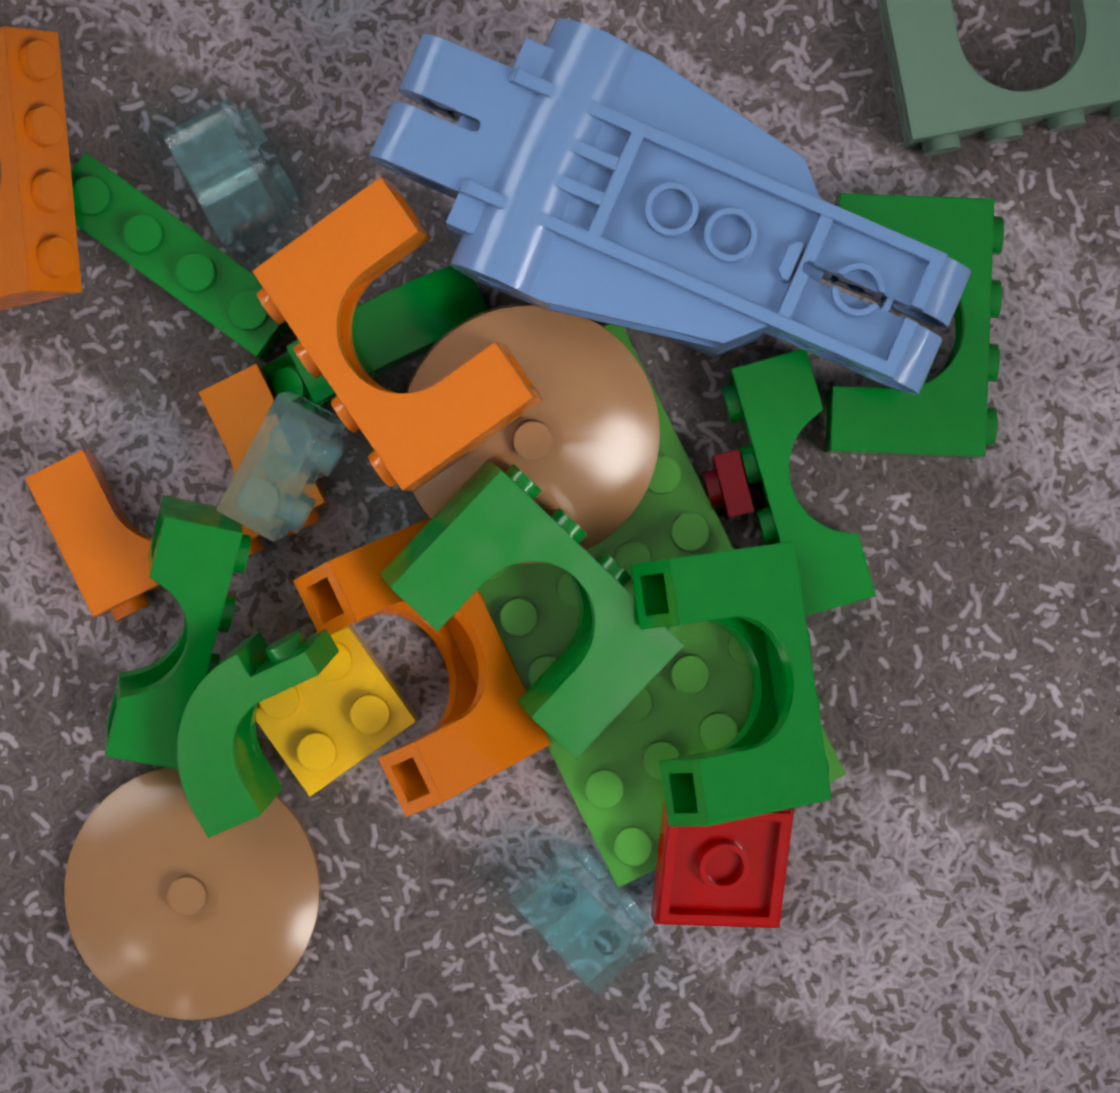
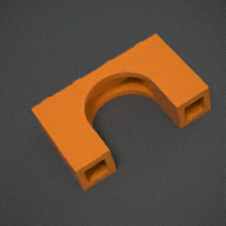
(36, 182)
(316, 291)
(95, 536)
(482, 722)

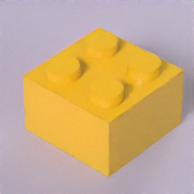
(337, 715)

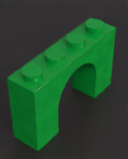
(952, 409)
(500, 525)
(780, 750)

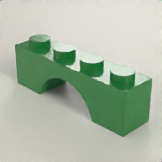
(173, 256)
(774, 405)
(193, 559)

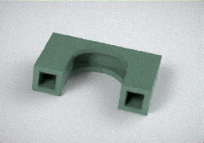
(948, 100)

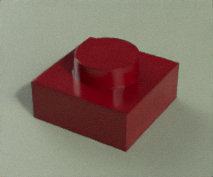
(727, 485)

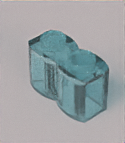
(230, 175)

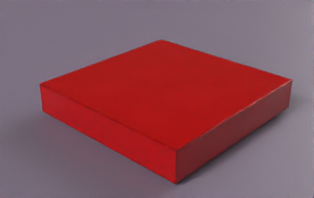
(723, 872)

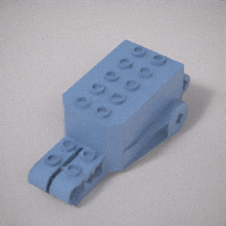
(656, 208)

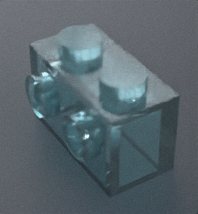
(282, 467)
(582, 916)

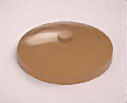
(582, 445)
(188, 917)

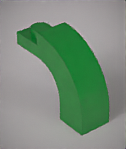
(389, 330)
(217, 737)

